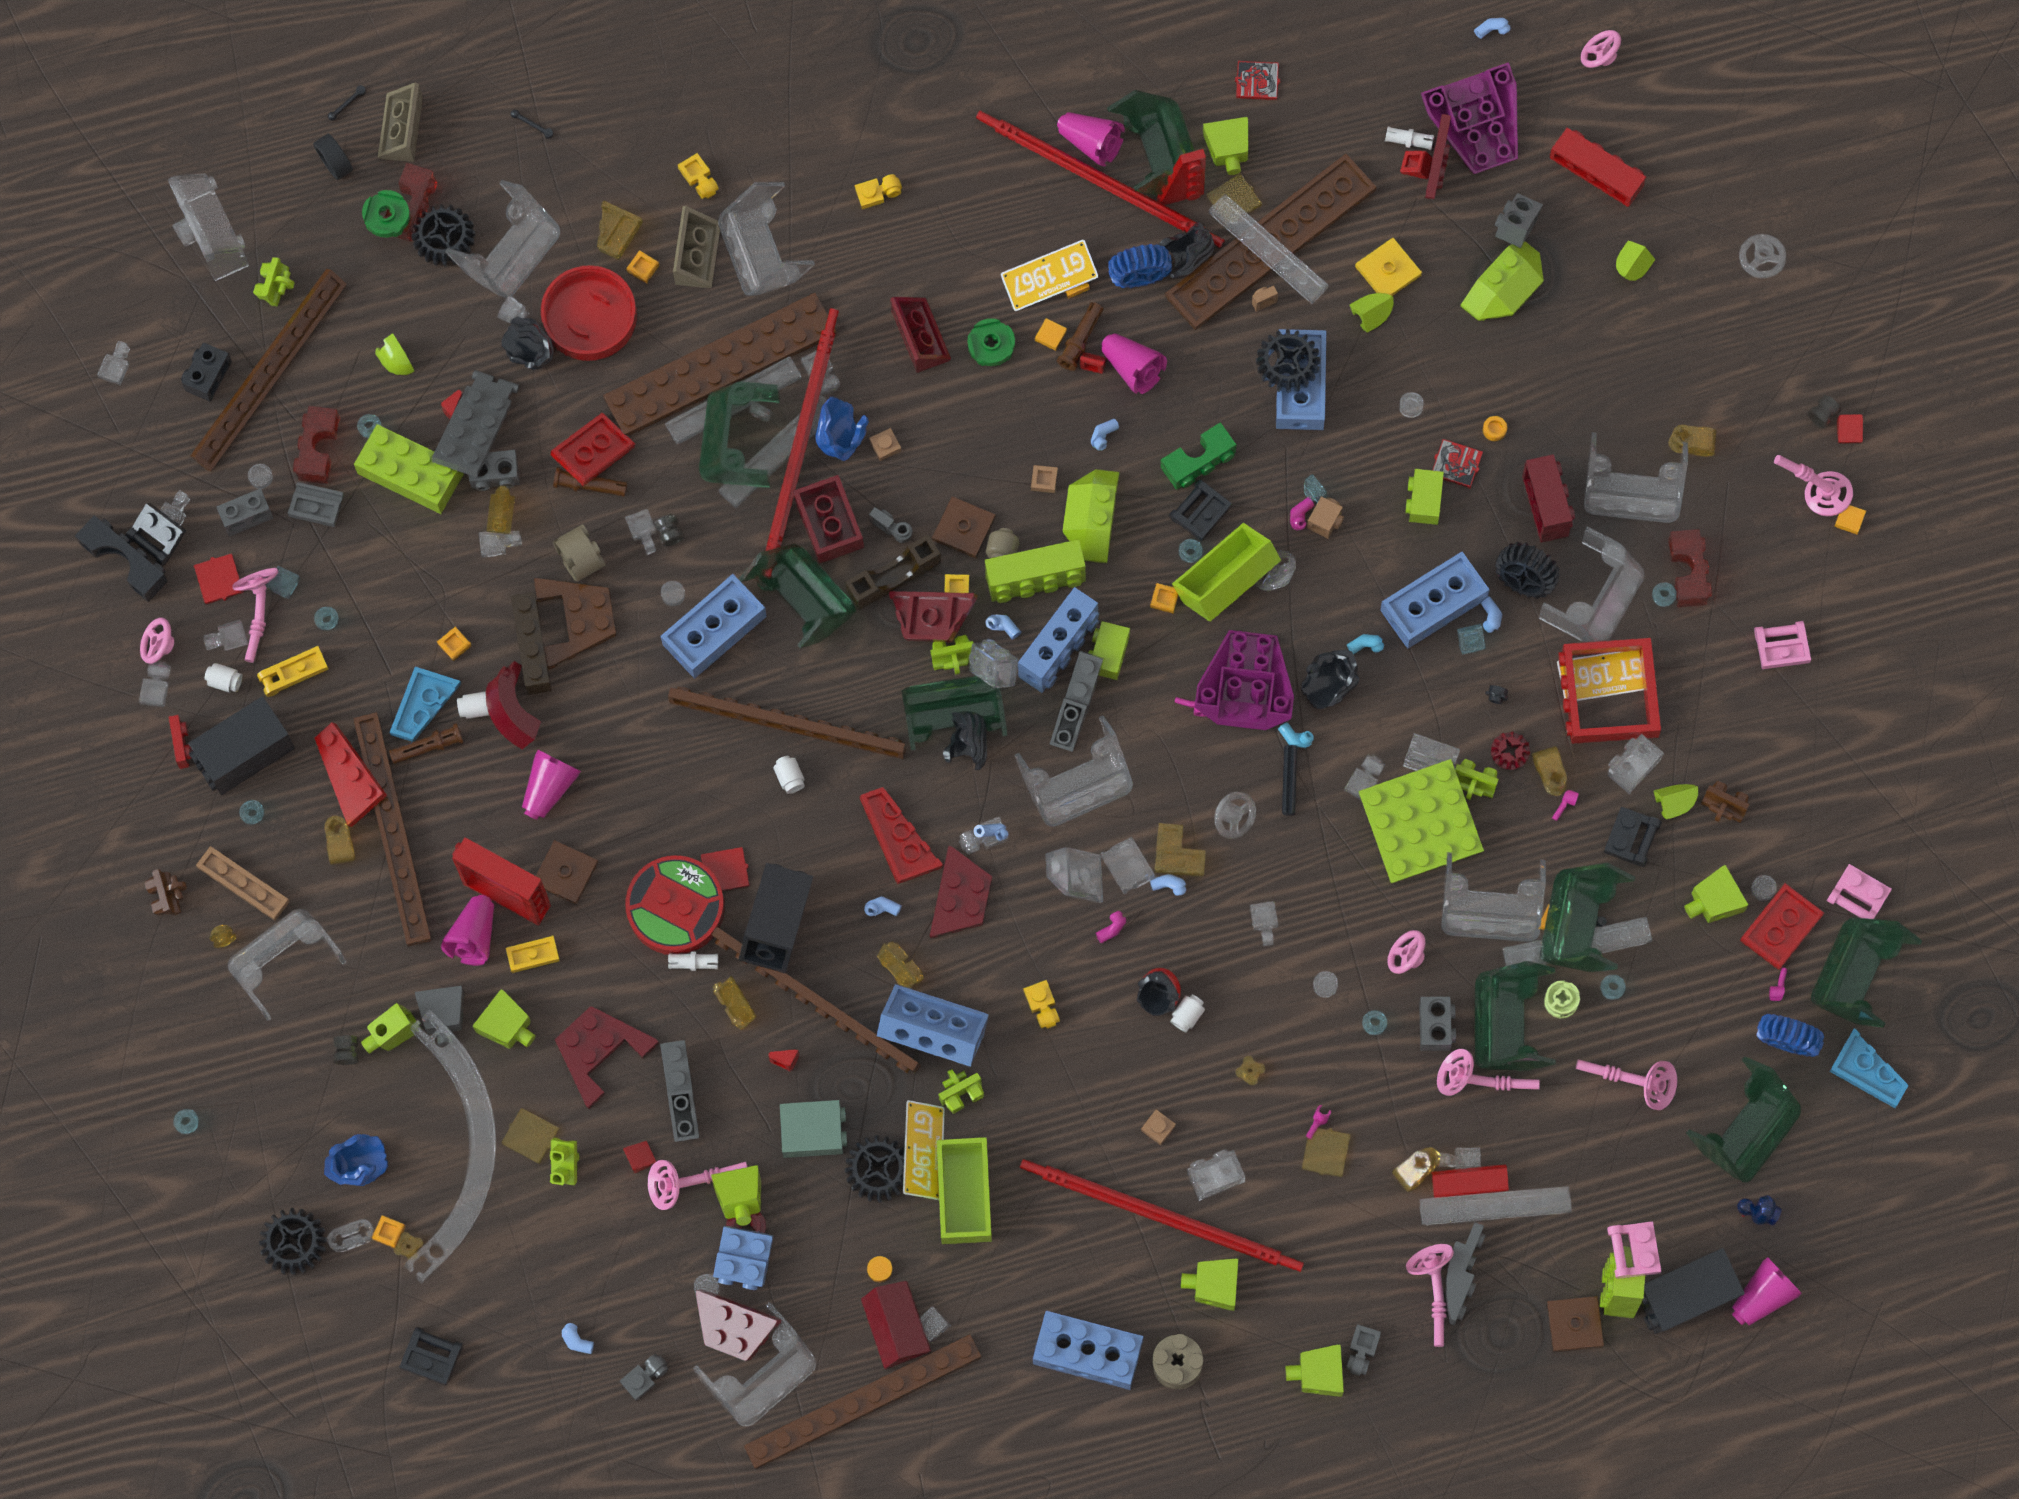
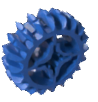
(1140, 266)
(1790, 1035)

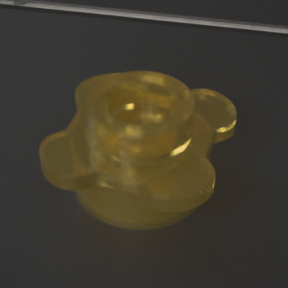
(222, 936)
(1251, 1078)
(405, 1239)

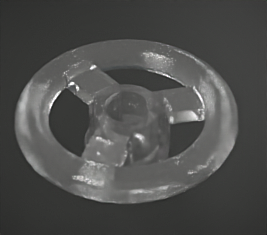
(1764, 247)
(1280, 574)
(1232, 814)

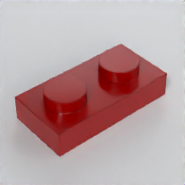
(179, 731)

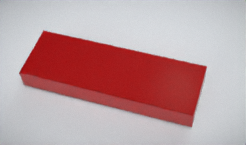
(1470, 1181)

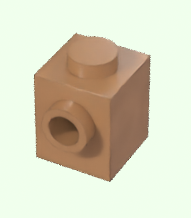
(1325, 517)

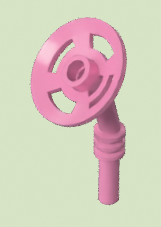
(1825, 489)
(258, 585)
(1464, 1075)
(1650, 1082)
(673, 1182)
(1433, 1267)

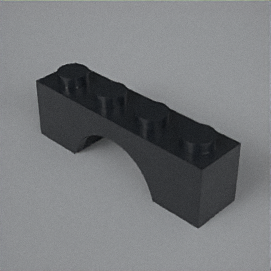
(100, 540)

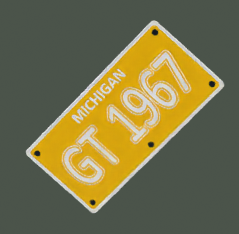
(1049, 275)
(1606, 674)
(922, 1131)

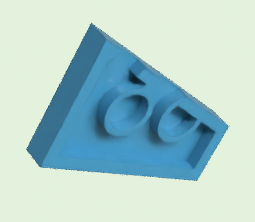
(421, 702)
(1866, 1070)

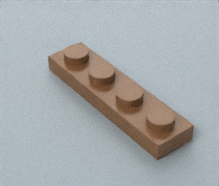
(242, 883)

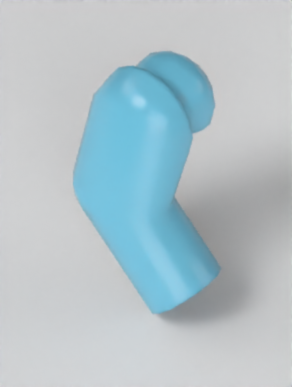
(1366, 640)
(1300, 740)

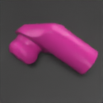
(1297, 514)

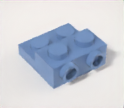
(743, 1257)

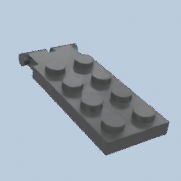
(475, 424)

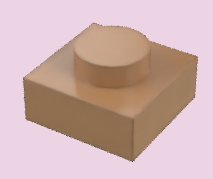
(1264, 297)
(885, 444)
(1044, 479)
(1158, 1127)

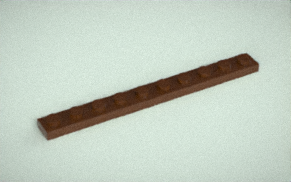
(268, 370)
(778, 720)
(393, 832)
(824, 1008)
(862, 1401)

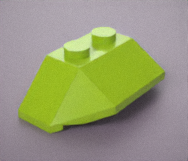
(1505, 284)
(1091, 513)

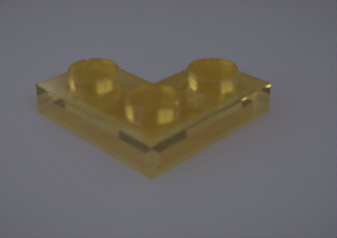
(1174, 859)

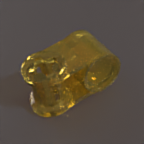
(1700, 440)
(1549, 766)
(339, 844)
(1414, 1169)

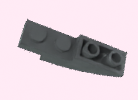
(1077, 701)
(679, 1090)
(1458, 1281)

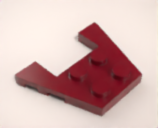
(591, 1041)

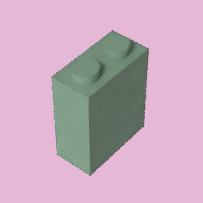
(812, 1128)

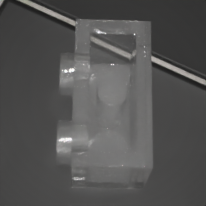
(993, 664)
(1634, 763)
(1215, 1174)

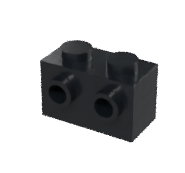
(206, 371)

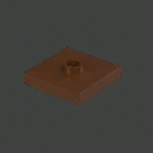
(963, 527)
(566, 872)
(1575, 1324)

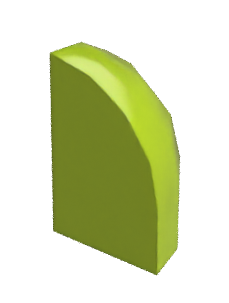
(1634, 261)
(1373, 310)
(394, 357)
(1676, 799)

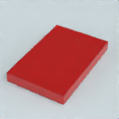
(592, 449)
(1782, 926)

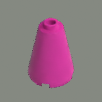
(1092, 135)
(1134, 362)
(547, 784)
(471, 932)
(1764, 1294)

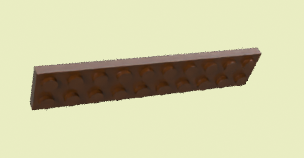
(1291, 223)
(717, 365)

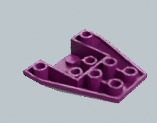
(1481, 117)
(1246, 683)

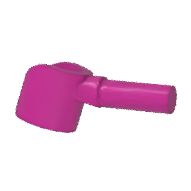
(1191, 704)
(1570, 797)
(1776, 992)
(1319, 1119)

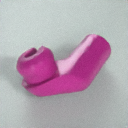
(1113, 929)

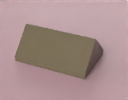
(401, 124)
(696, 249)

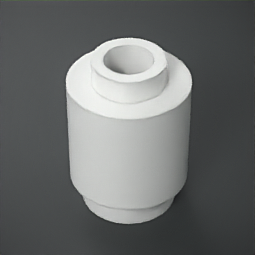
(223, 678)
(472, 705)
(789, 774)
(1187, 1013)

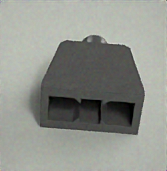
(446, 1005)

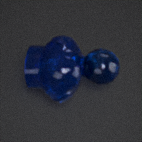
(1763, 1212)

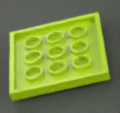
(1420, 821)

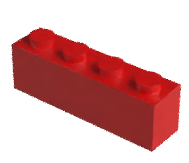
(1598, 167)

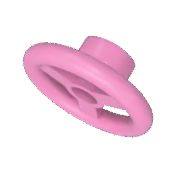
(1603, 51)
(159, 642)
(1410, 954)

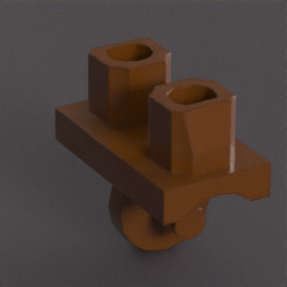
(1725, 804)
(168, 890)

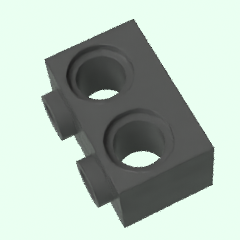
(1518, 220)
(493, 464)
(244, 512)
(1431, 1023)

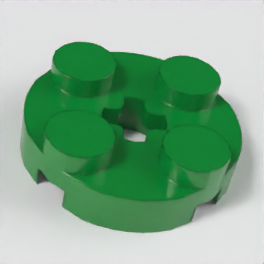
(379, 203)
(998, 332)

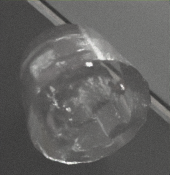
(511, 309)

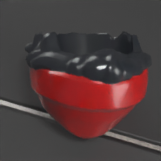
(1159, 991)

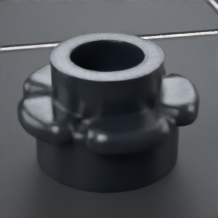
(1497, 694)

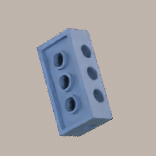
(1312, 412)
(710, 611)
(1434, 615)
(1059, 640)
(932, 1025)
(1082, 1334)

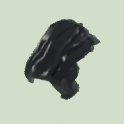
(1189, 249)
(527, 343)
(1330, 678)
(968, 738)

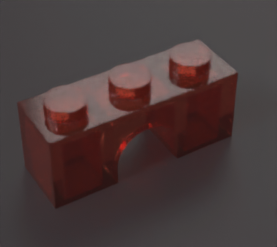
(419, 184)
(318, 425)
(1687, 547)

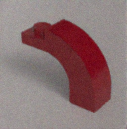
(505, 710)

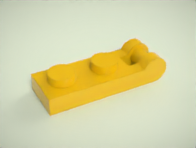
(292, 671)

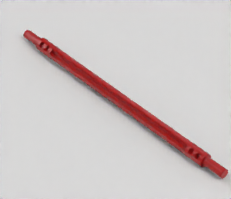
(1092, 174)
(802, 434)
(1161, 1215)

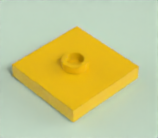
(1388, 268)

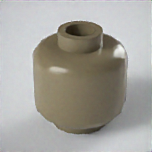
(1002, 543)

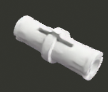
(1409, 138)
(693, 961)

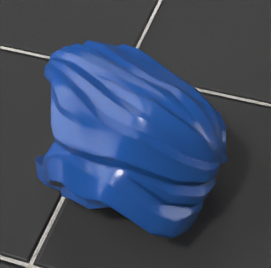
(837, 431)
(356, 1160)

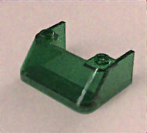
(1161, 132)
(717, 461)
(804, 588)
(931, 705)
(1574, 916)
(1854, 964)
(1501, 1017)
(1756, 1129)

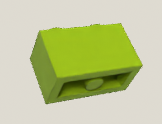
(1426, 496)
(1111, 645)

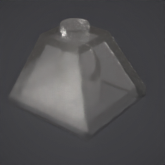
(1076, 873)

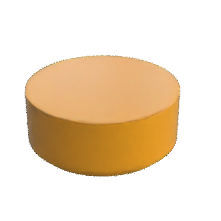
(1494, 428)
(879, 1269)

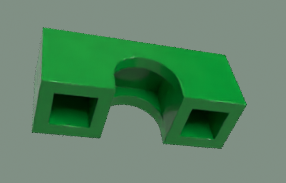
(1183, 470)

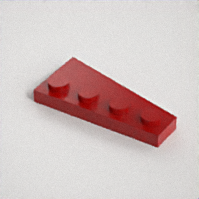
(1187, 179)
(350, 777)
(901, 845)

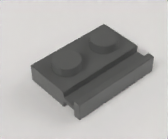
(315, 504)

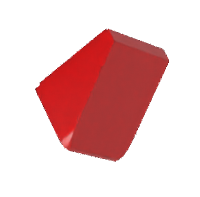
(1417, 164)
(1092, 362)
(450, 404)
(1850, 428)
(784, 1059)
(639, 1156)

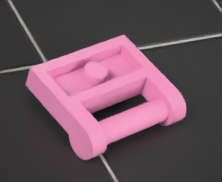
(1782, 652)
(1862, 888)
(1642, 1247)

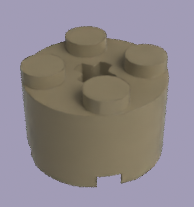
(579, 554)
(1182, 1348)

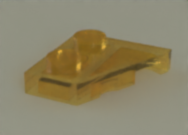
(616, 230)

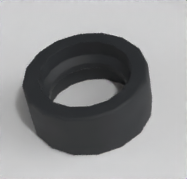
(333, 156)

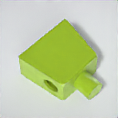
(1228, 143)
(1717, 897)
(504, 1022)
(390, 1029)
(739, 1193)
(1214, 1283)
(1319, 1371)

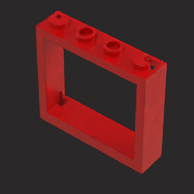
(1649, 730)
(501, 881)

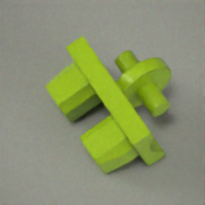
(276, 281)
(951, 656)
(1476, 782)
(952, 1095)
(563, 1162)

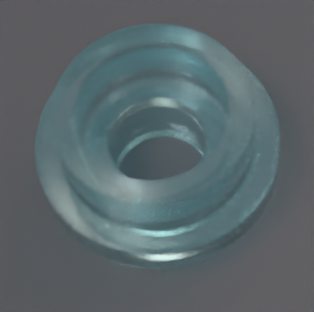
(366, 432)
(1190, 544)
(1659, 599)
(321, 613)
(249, 805)
(1612, 994)
(1374, 1030)
(191, 1126)

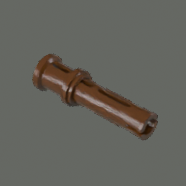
(1076, 345)
(565, 479)
(398, 754)

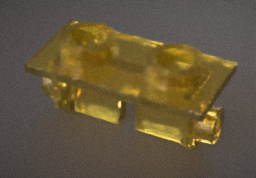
(500, 511)
(892, 958)
(737, 1005)

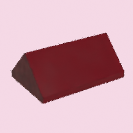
(919, 332)
(895, 1323)

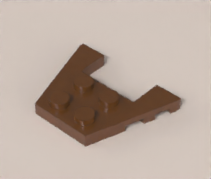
(586, 613)

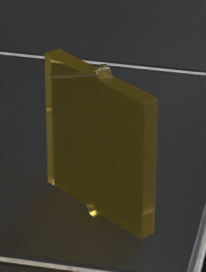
(1238, 191)
(530, 1136)
(1326, 1152)

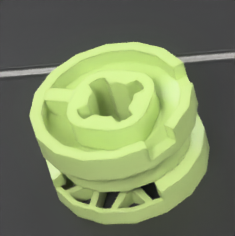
(1562, 999)

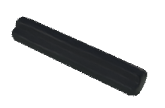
(1289, 780)

